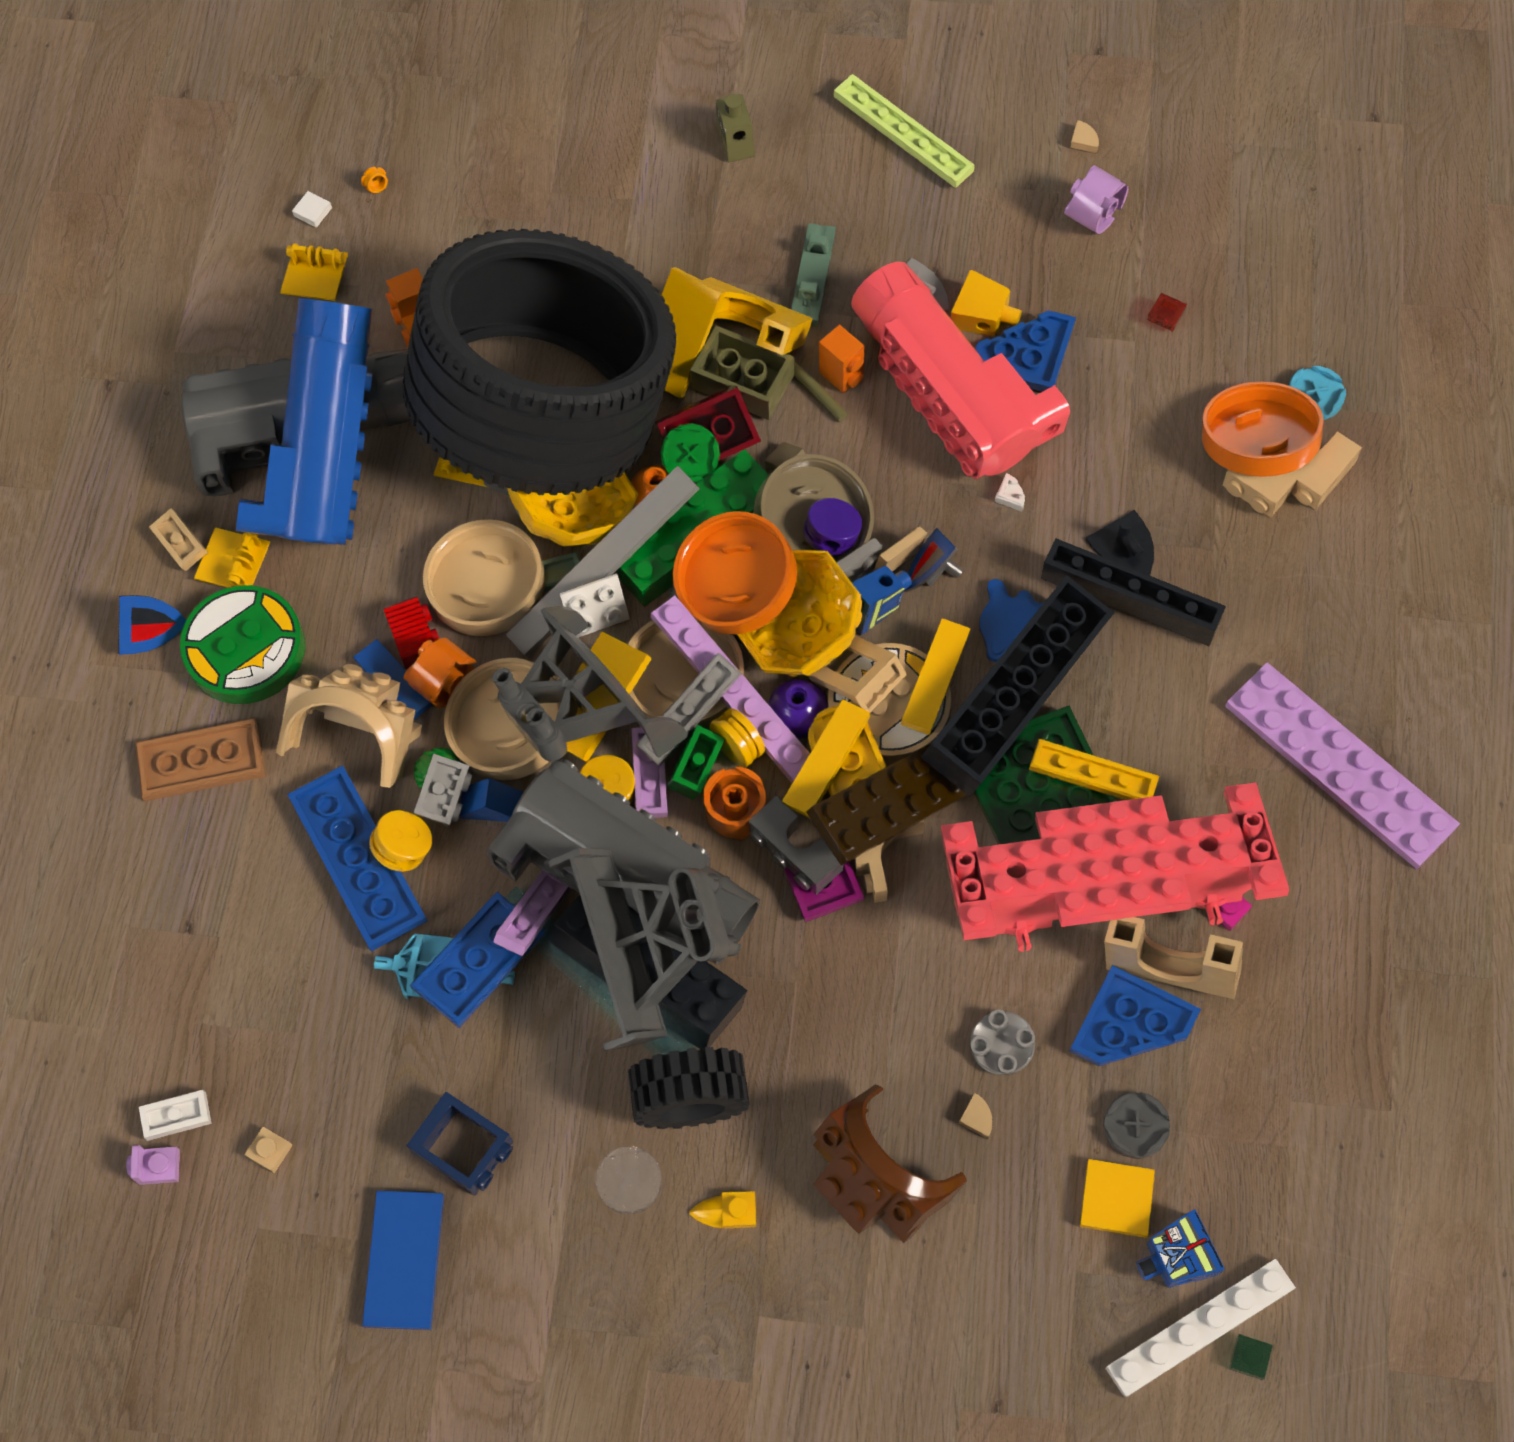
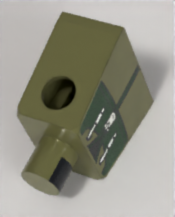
(732, 118)

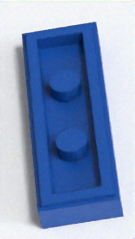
(377, 659)

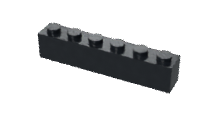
(1135, 592)

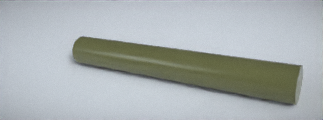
(834, 408)

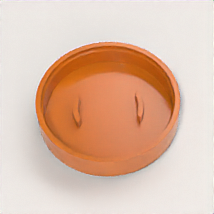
(1262, 428)
(735, 572)

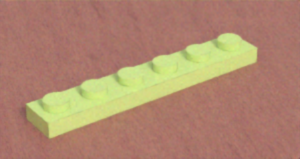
(904, 131)

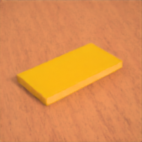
(693, 312)
(627, 667)

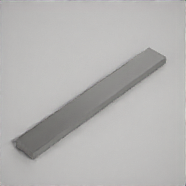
(608, 553)

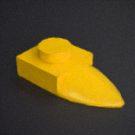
(727, 1210)

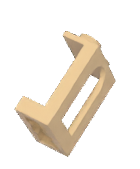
(874, 683)

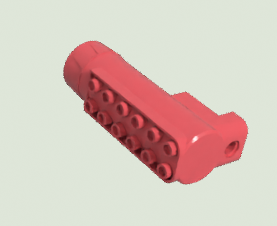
(971, 403)

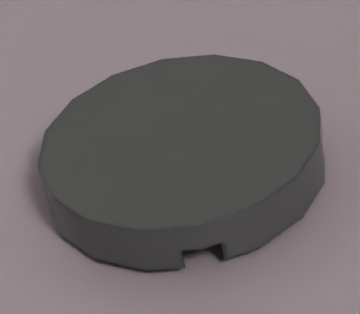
(1136, 1125)

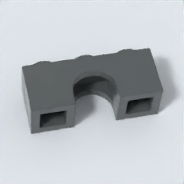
(812, 866)

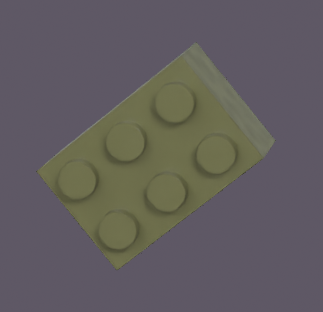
(738, 361)

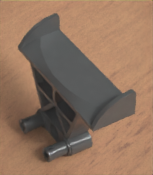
(550, 737)
(619, 944)

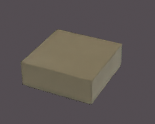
(783, 453)

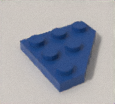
(1033, 348)
(1131, 1020)

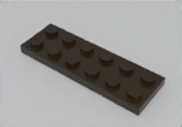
(882, 806)

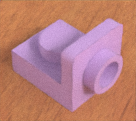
(153, 1165)

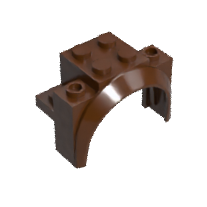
(870, 1184)

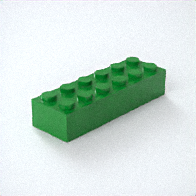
(725, 490)

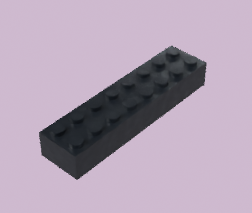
(1017, 686)

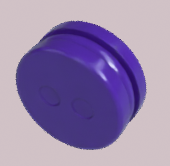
(832, 526)

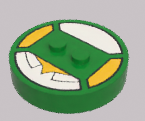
(242, 644)

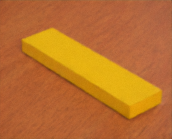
(935, 676)
(826, 757)
(1092, 771)

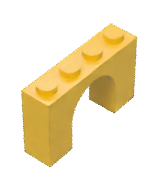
(779, 326)

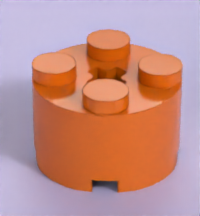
(438, 670)
(733, 786)

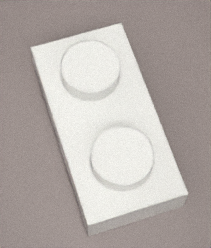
(175, 1115)

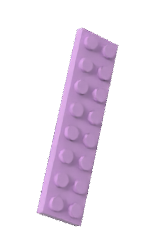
(1342, 765)

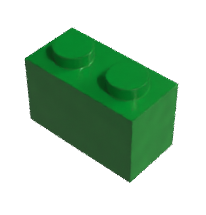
(695, 762)

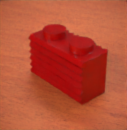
(410, 628)

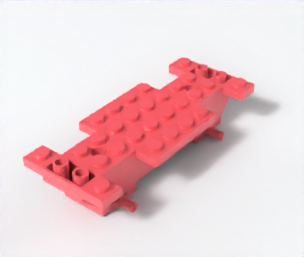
(1113, 866)

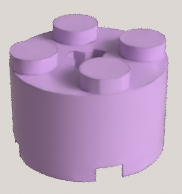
(1096, 199)

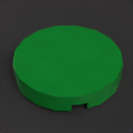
(690, 449)

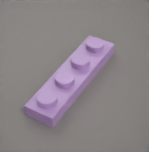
(531, 913)

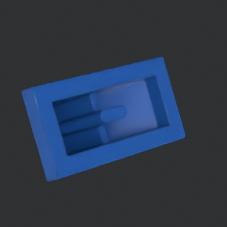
(489, 801)

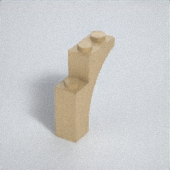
(1308, 484)

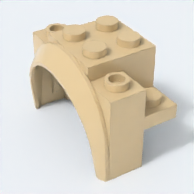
(356, 701)

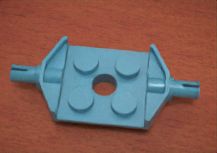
(414, 958)

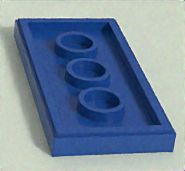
(470, 964)
(403, 1260)

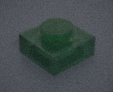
(1250, 1357)

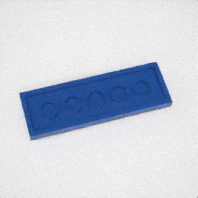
(341, 834)

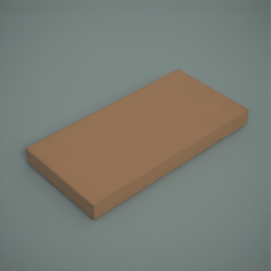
(200, 759)

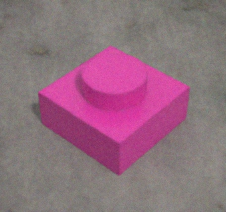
(1234, 912)

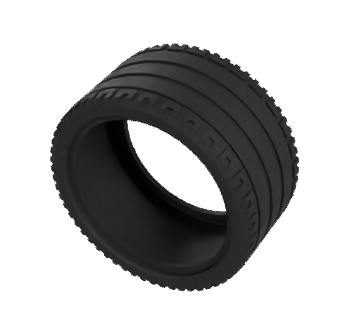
(525, 430)

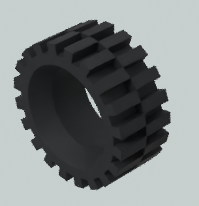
(688, 1088)

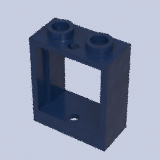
(435, 1125)

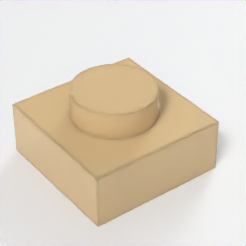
(268, 1150)

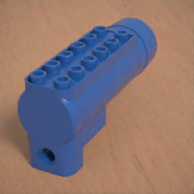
(316, 463)

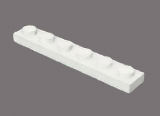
(1200, 1328)

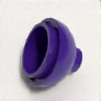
(798, 716)

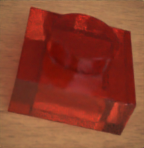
(1167, 312)

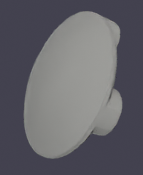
(1002, 1043)

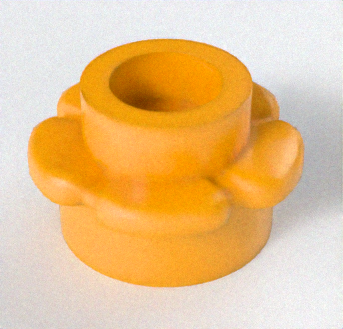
(374, 179)

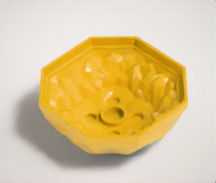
(576, 516)
(814, 623)

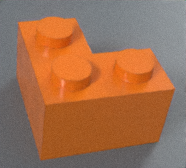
(403, 299)

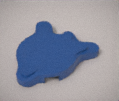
(1004, 618)

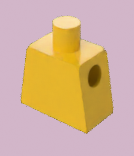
(983, 306)

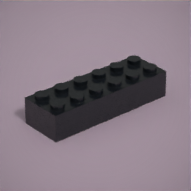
(694, 1008)

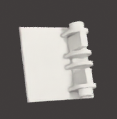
(598, 602)

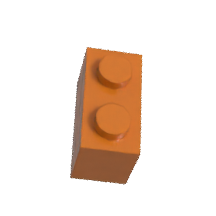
(841, 359)

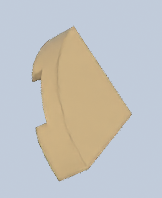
(1085, 138)
(977, 1117)

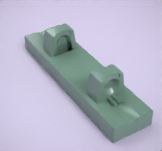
(814, 271)

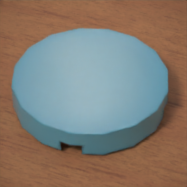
(1322, 386)

